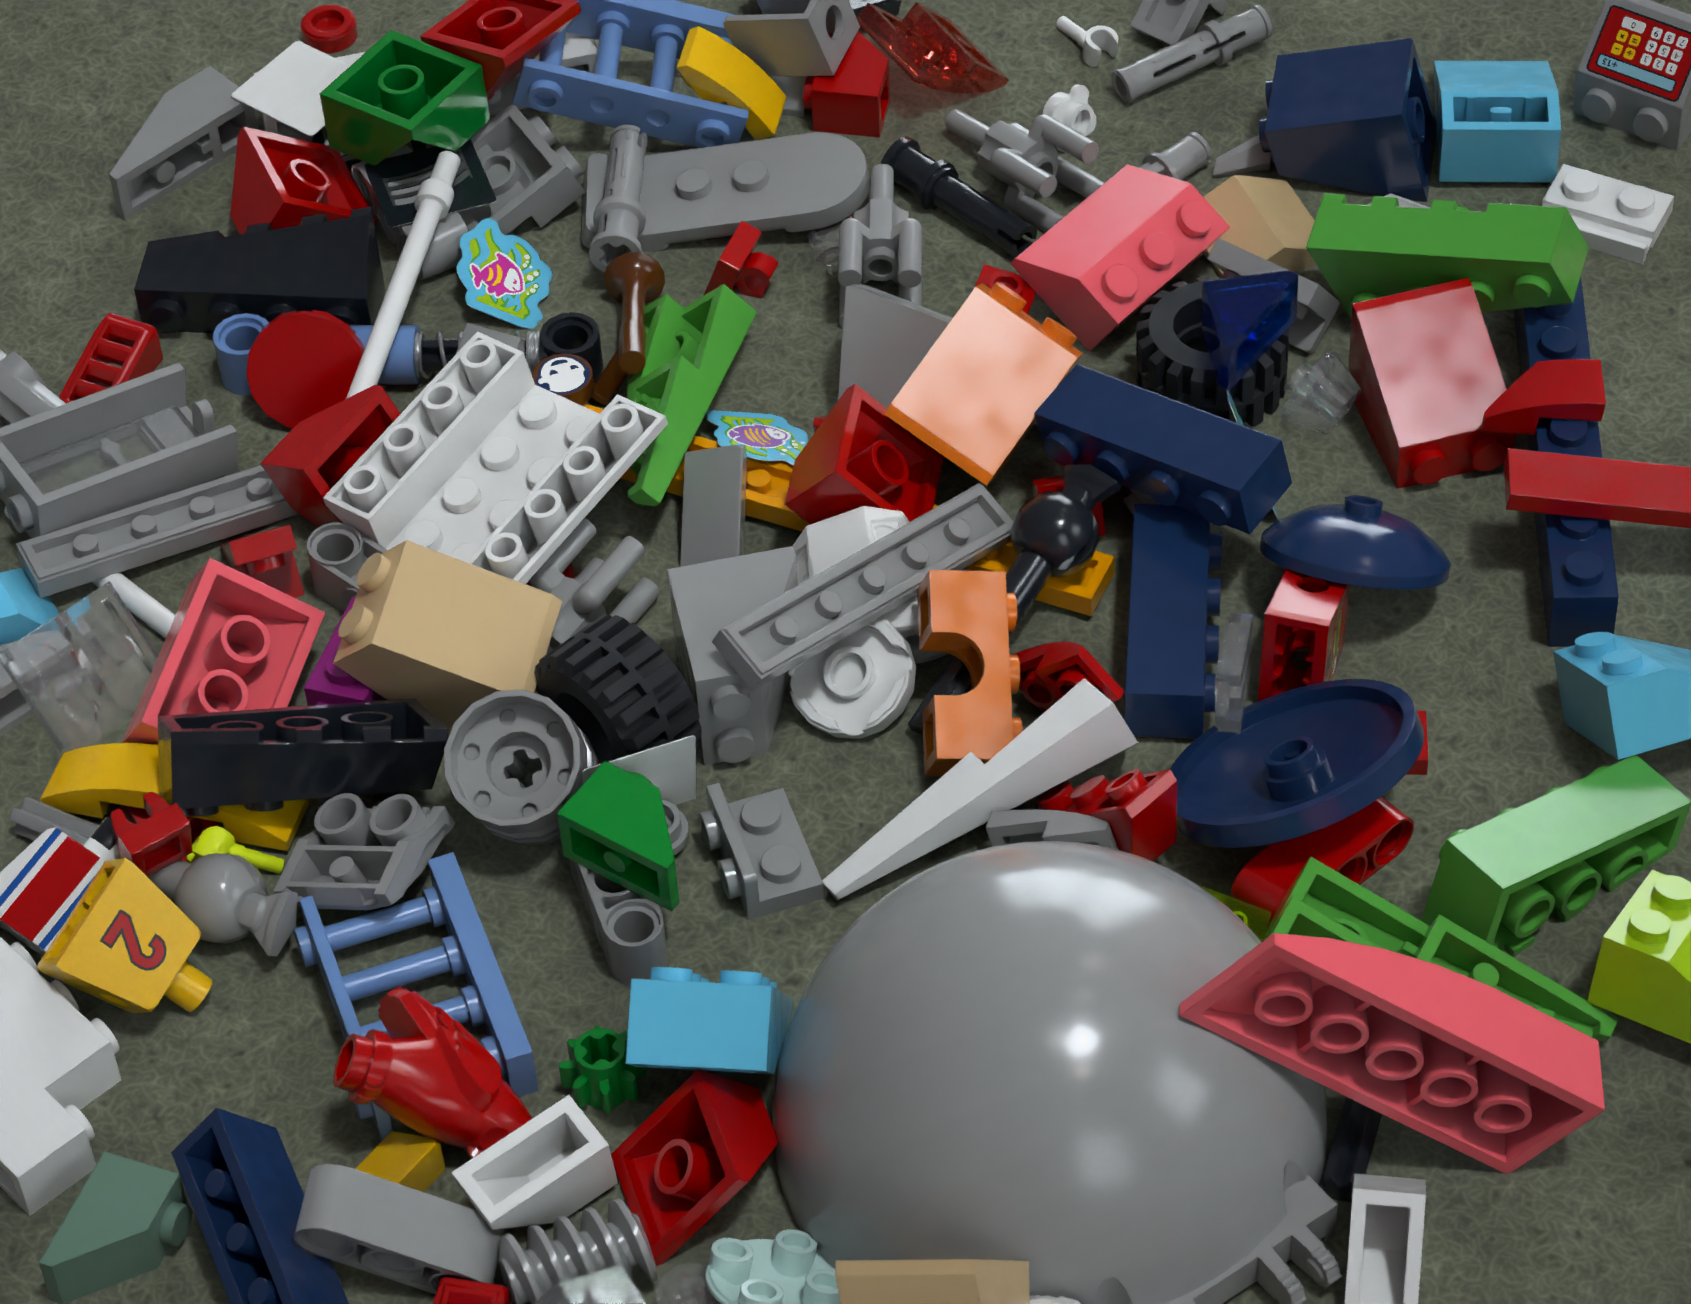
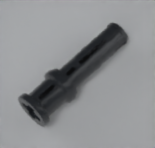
(939, 186)

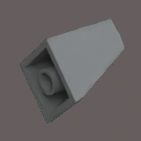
(703, 601)

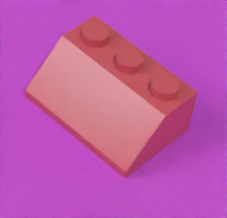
(1119, 250)
(226, 650)

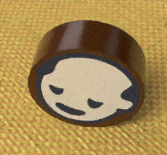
(565, 376)

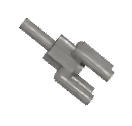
(1030, 161)
(881, 243)
(586, 593)

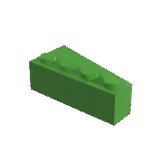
(1509, 253)
(1555, 853)

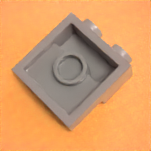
(523, 172)

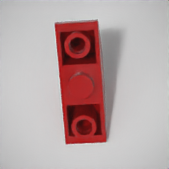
(1135, 805)

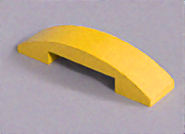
(124, 772)

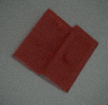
(932, 50)

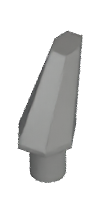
(1243, 159)

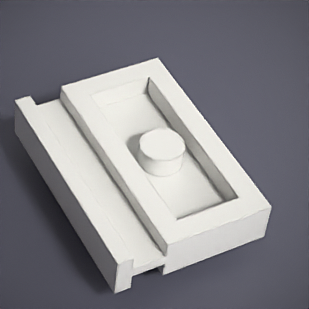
(1610, 212)

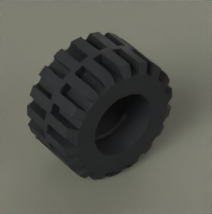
(1178, 365)
(619, 689)

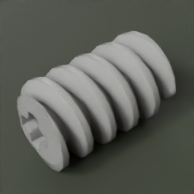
(574, 1253)

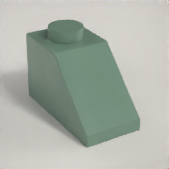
(115, 1228)

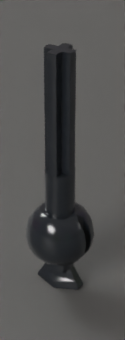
(1053, 539)

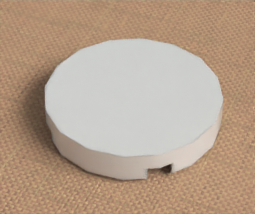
(856, 683)

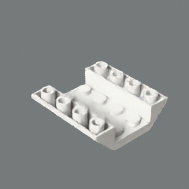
(491, 464)

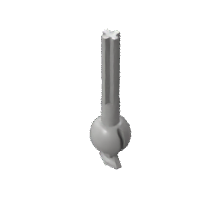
(216, 891)

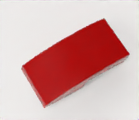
(1056, 668)

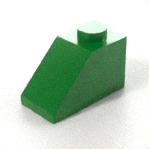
(621, 833)

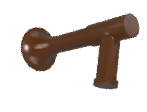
(632, 282)

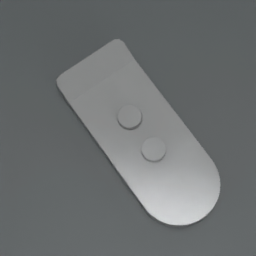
(767, 183)

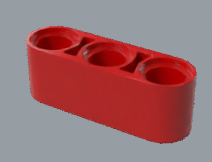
(1351, 846)

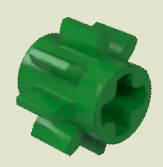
(599, 1070)

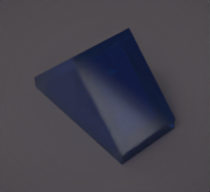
(1245, 319)

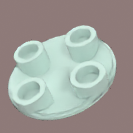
(771, 1271)

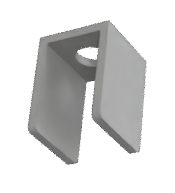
(794, 36)

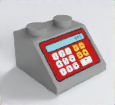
(1638, 72)

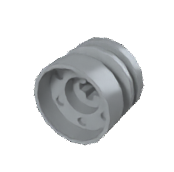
(490, 754)

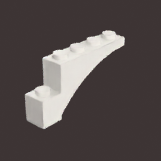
(48, 1072)

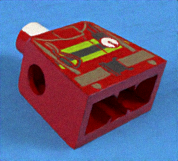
(1302, 616)

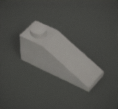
(180, 139)

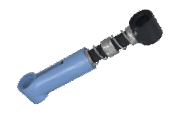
(410, 350)

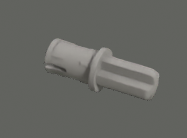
(1181, 158)

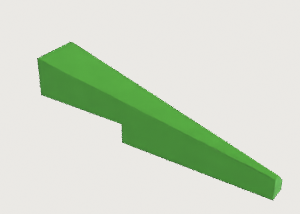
(683, 369)
(1337, 908)

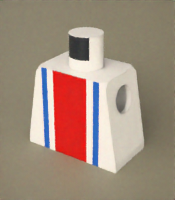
(48, 882)

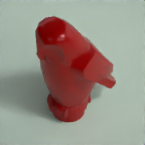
(430, 1076)

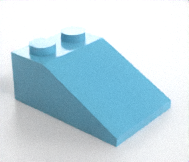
(1625, 692)

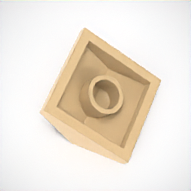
(1264, 220)

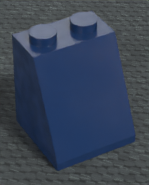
(1352, 119)

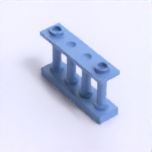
(611, 102)
(462, 952)

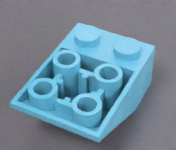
(1496, 121)
(705, 1025)

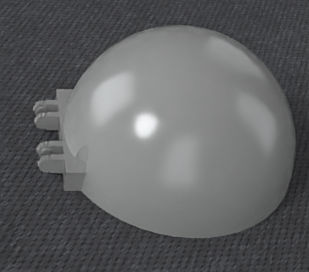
(1016, 1084)

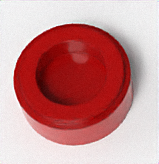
(329, 28)

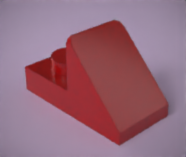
(267, 559)

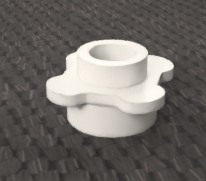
(1072, 110)

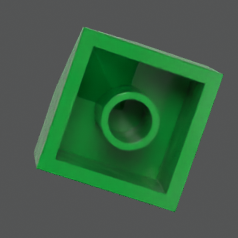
(404, 94)

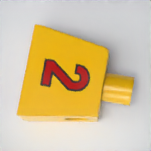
(127, 944)

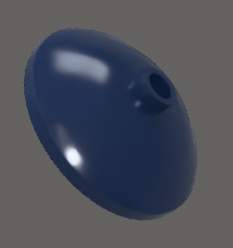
(1356, 546)

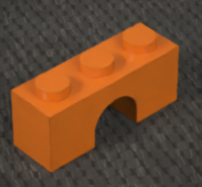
(972, 620)

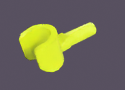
(219, 840)

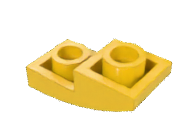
(727, 75)

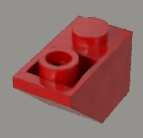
(855, 96)

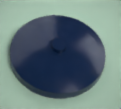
(1296, 763)

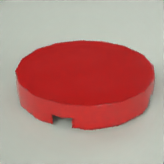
(302, 365)

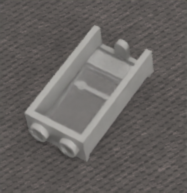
(111, 453)

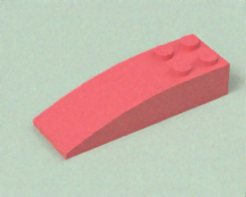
(1410, 1043)

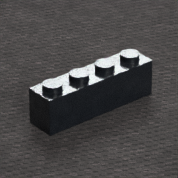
(265, 272)
(297, 754)

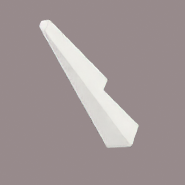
(1056, 747)

